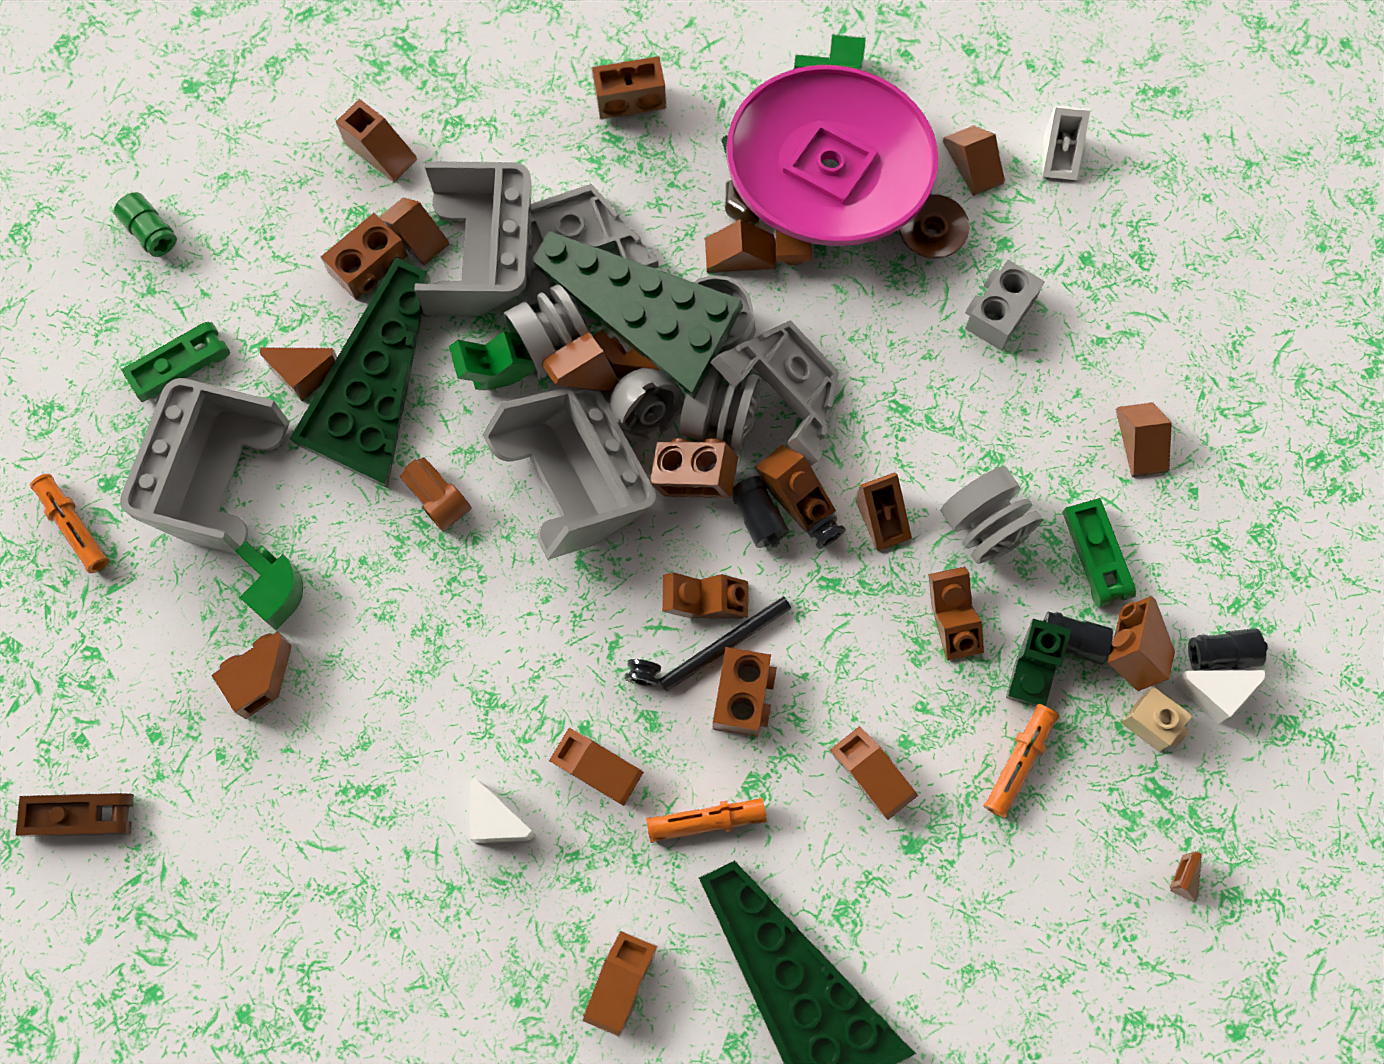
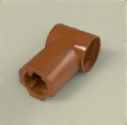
(439, 500)

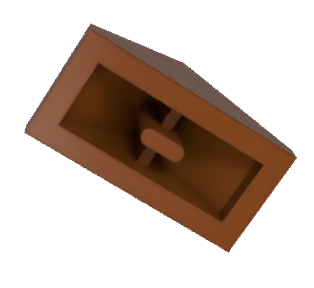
(976, 157)
(416, 229)
(740, 249)
(581, 366)
(299, 368)
(1145, 438)
(884, 511)

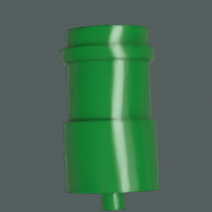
(145, 224)

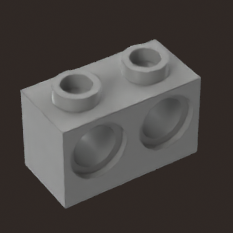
(1005, 305)

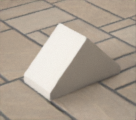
(1064, 142)
(1219, 691)
(492, 819)

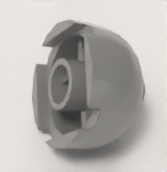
(645, 402)

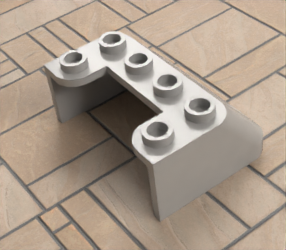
(497, 211)
(192, 458)
(580, 462)

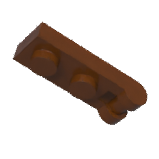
(73, 815)

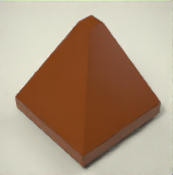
(1187, 876)

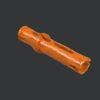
(47, 492)
(1041, 720)
(706, 820)

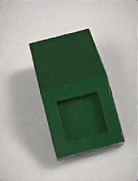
(1037, 662)

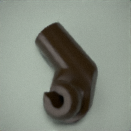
(736, 207)

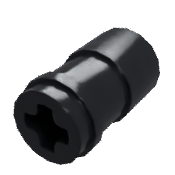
(759, 512)
(1086, 639)
(1229, 650)

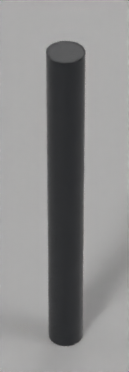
(729, 640)

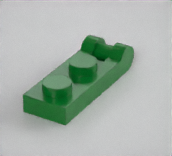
(175, 360)
(1099, 552)

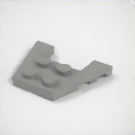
(585, 218)
(795, 372)

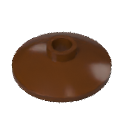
(942, 216)

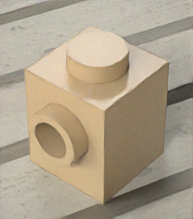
(1157, 720)

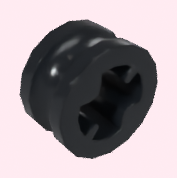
(826, 531)
(643, 672)

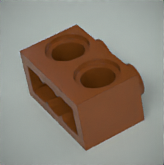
(629, 87)
(358, 250)
(692, 476)
(735, 691)

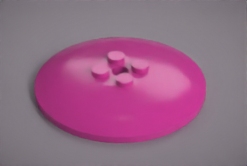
(840, 115)

